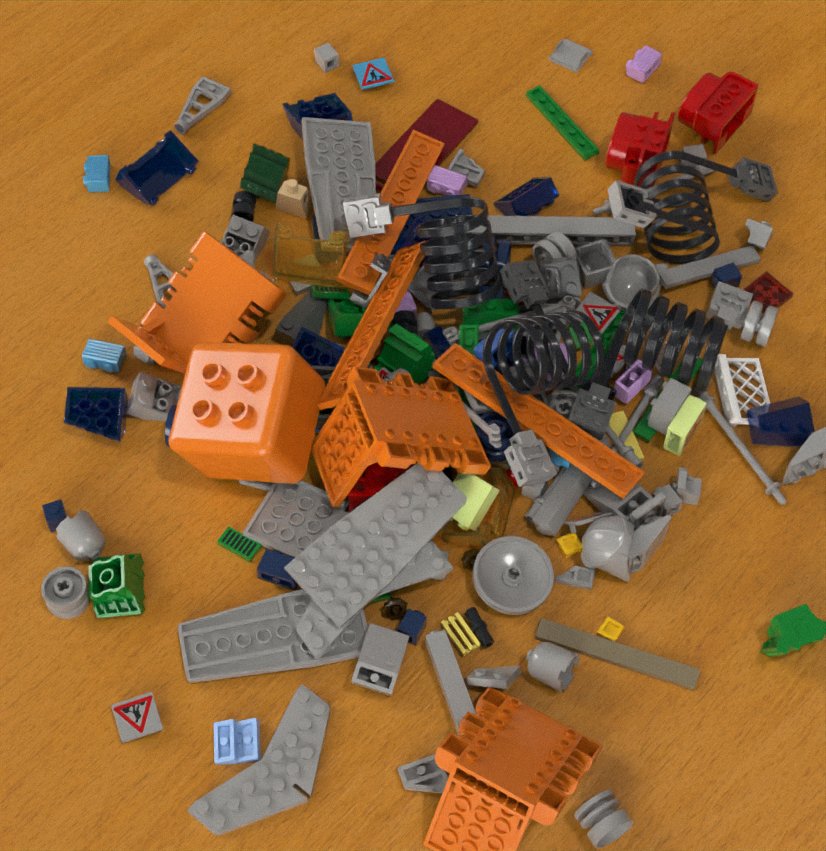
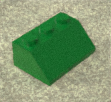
(490, 311)

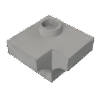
(760, 233)
(687, 487)

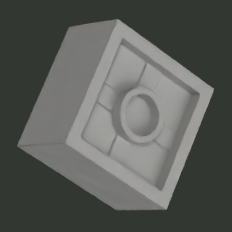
(594, 262)
(667, 405)

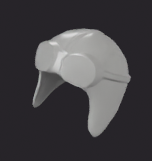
(628, 277)
(608, 545)

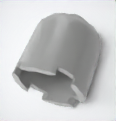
(81, 537)
(552, 665)

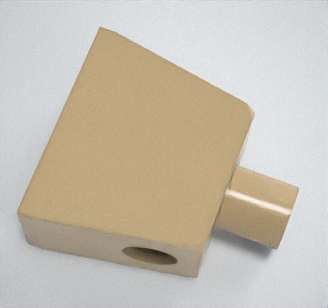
(294, 199)

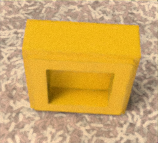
(569, 544)
(610, 629)

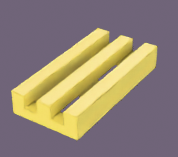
(451, 620)

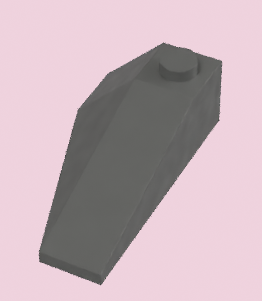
(307, 314)

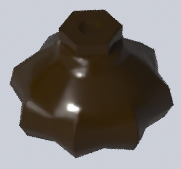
(469, 558)
(395, 608)

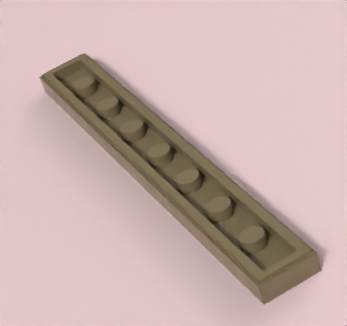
(618, 654)

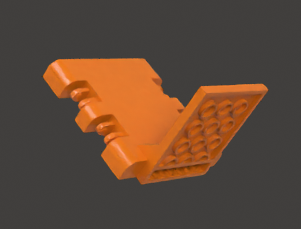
(207, 306)
(396, 428)
(504, 773)

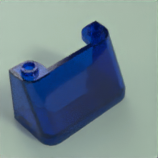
(157, 169)

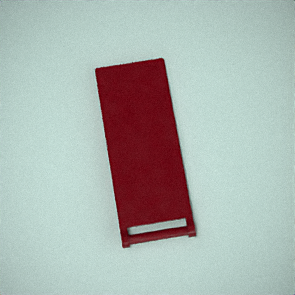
(438, 122)

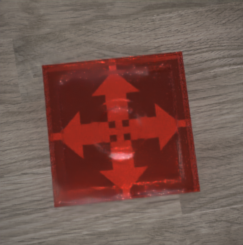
(768, 291)

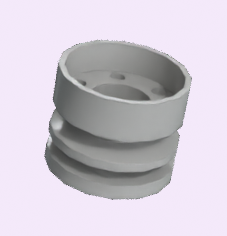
(602, 816)

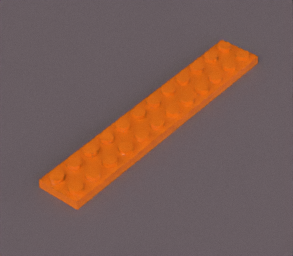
(400, 189)
(373, 323)
(548, 425)

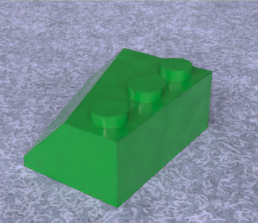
(344, 317)

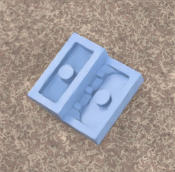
(237, 741)

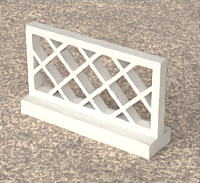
(724, 378)

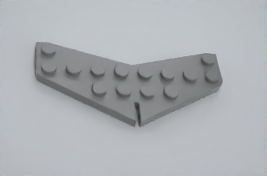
(320, 631)
(271, 782)

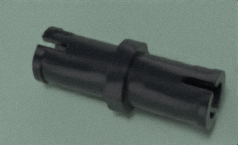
(479, 627)

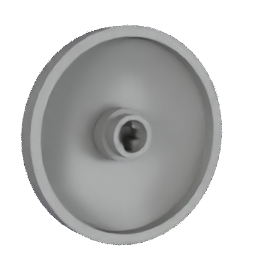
(513, 575)

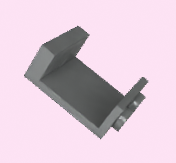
(380, 263)

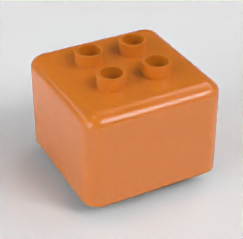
(247, 412)

